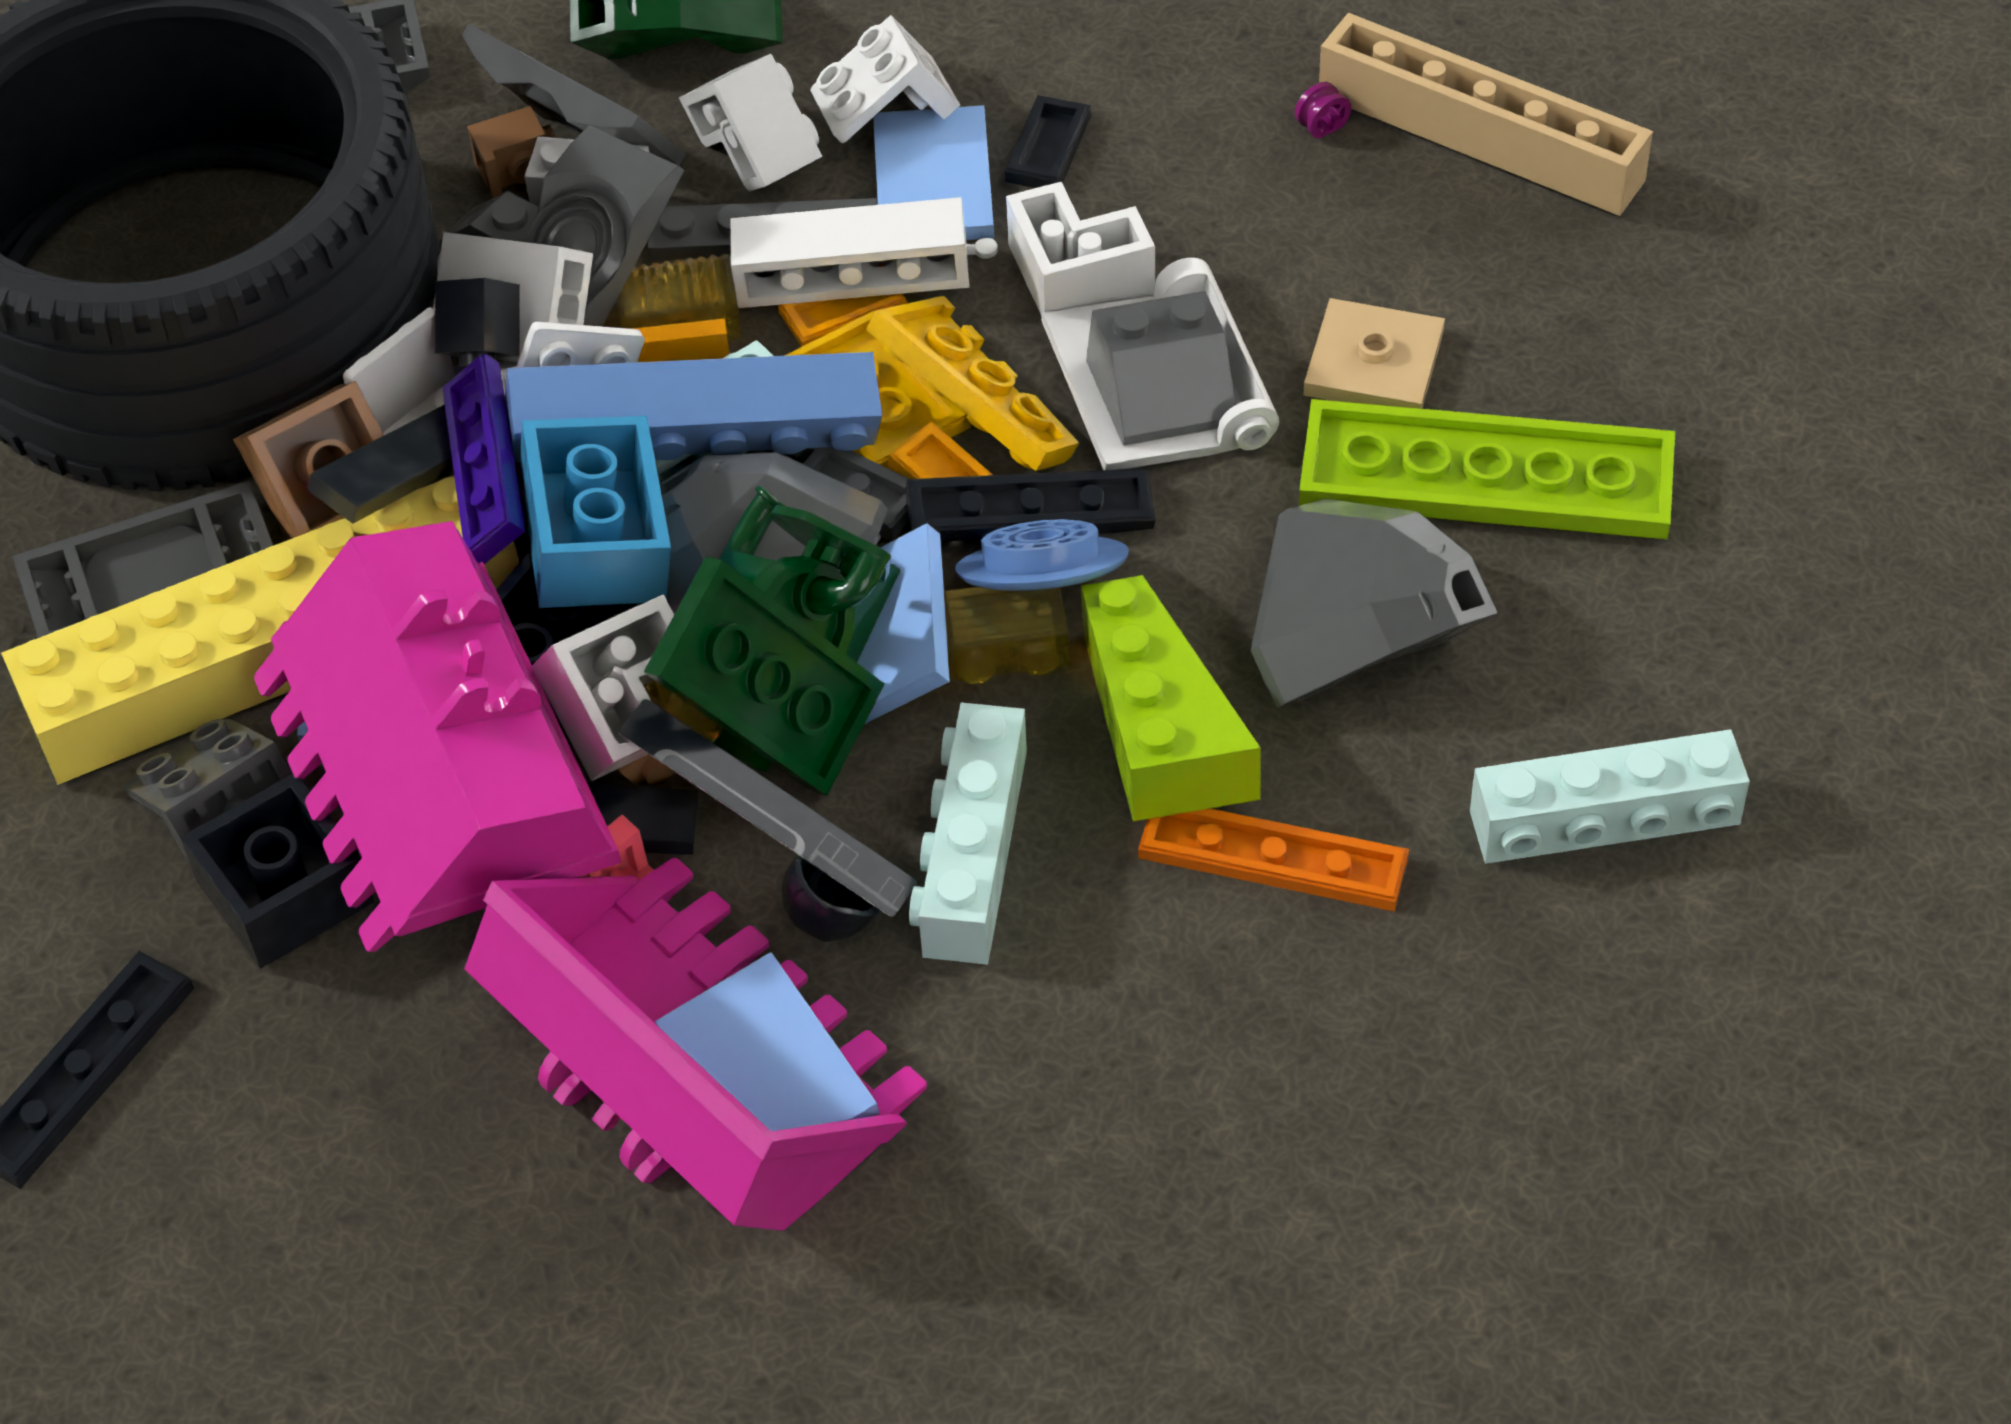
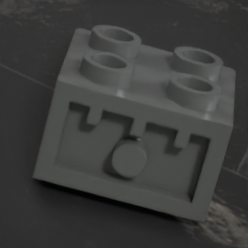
(207, 775)

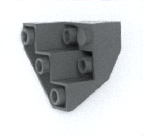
(714, 491)
(1356, 591)

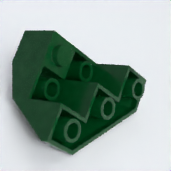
(636, 26)

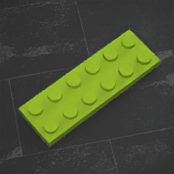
(1491, 468)

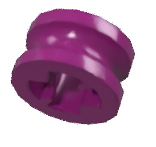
(1322, 109)

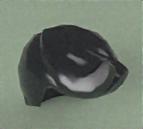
(822, 904)

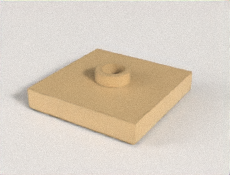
(1373, 355)

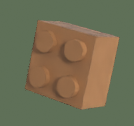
(300, 442)

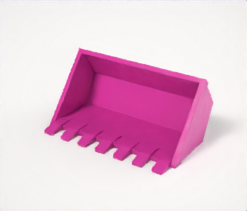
(427, 734)
(589, 977)

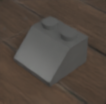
(1161, 366)

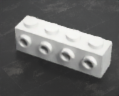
(837, 252)

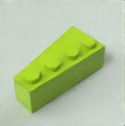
(1164, 712)

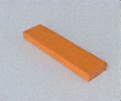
(1278, 855)

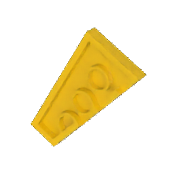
(984, 389)

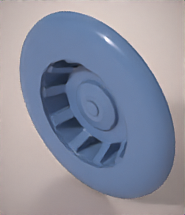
(1041, 556)

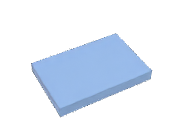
(936, 159)
(910, 634)
(769, 1050)

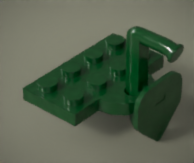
(769, 641)

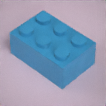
(594, 511)

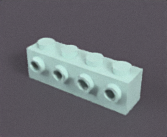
(1608, 796)
(972, 833)

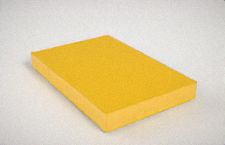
(903, 393)

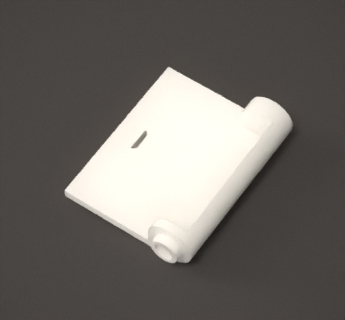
(1243, 426)

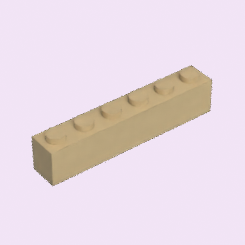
(1487, 114)

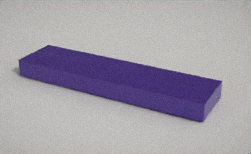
(483, 459)

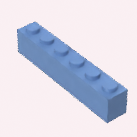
(712, 402)

